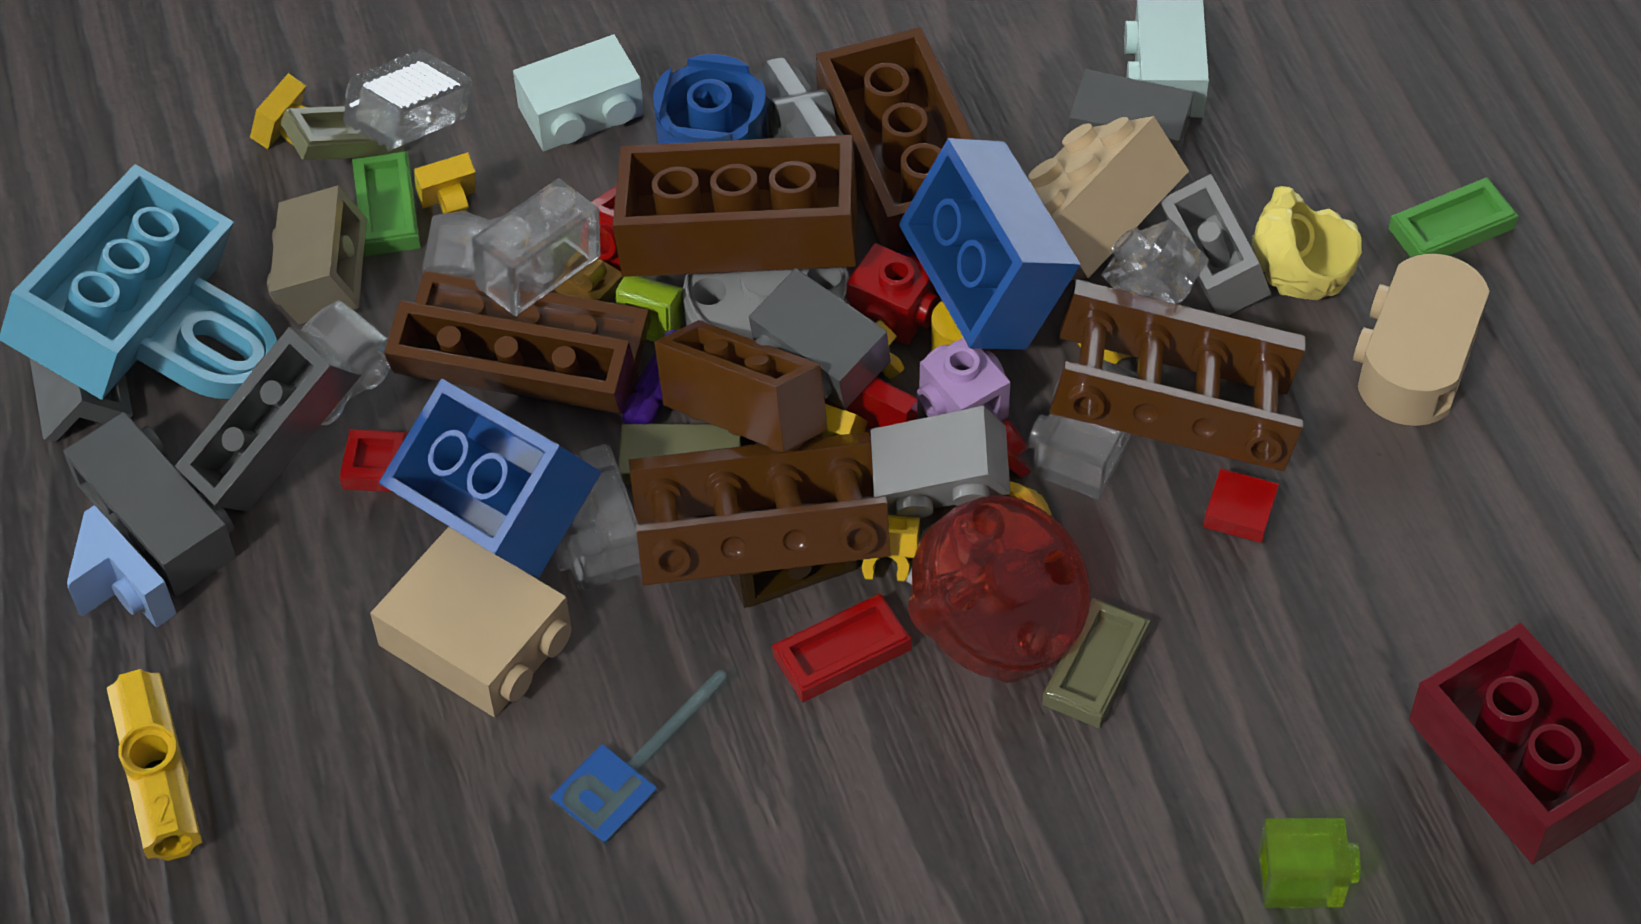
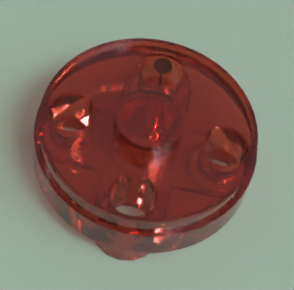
(1008, 584)

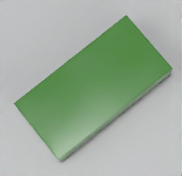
(387, 202)
(1454, 220)

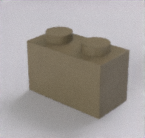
(317, 253)

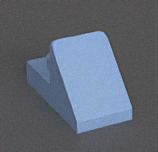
(110, 566)

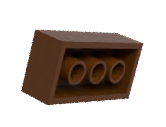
(899, 119)
(736, 206)

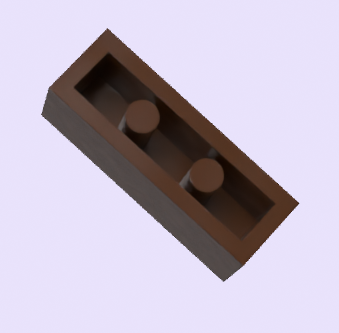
(742, 386)

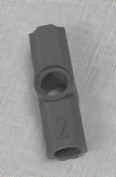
(793, 105)

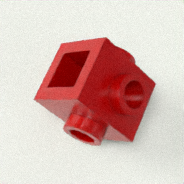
(893, 291)

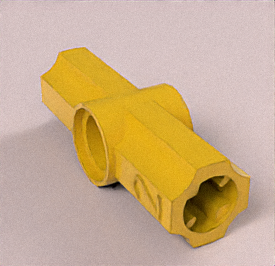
(162, 792)

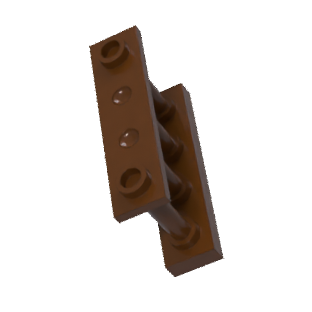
(1188, 340)
(754, 479)

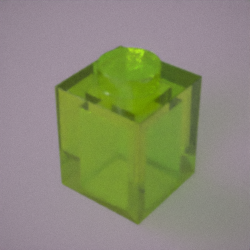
(1307, 862)

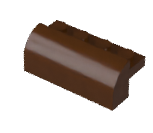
(552, 351)

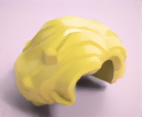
(1304, 249)

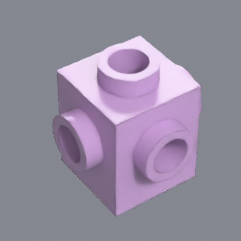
(962, 379)

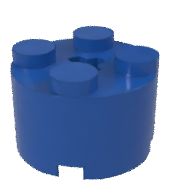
(709, 102)

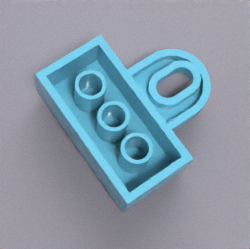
(134, 290)

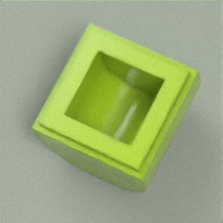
(662, 300)

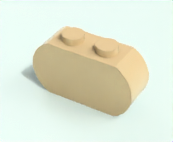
(1420, 338)

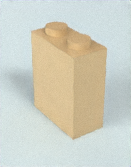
(472, 622)

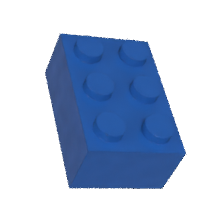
(988, 244)
(490, 478)

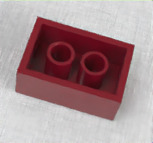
(1527, 742)

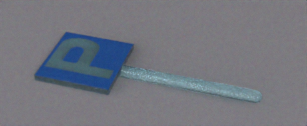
(608, 790)

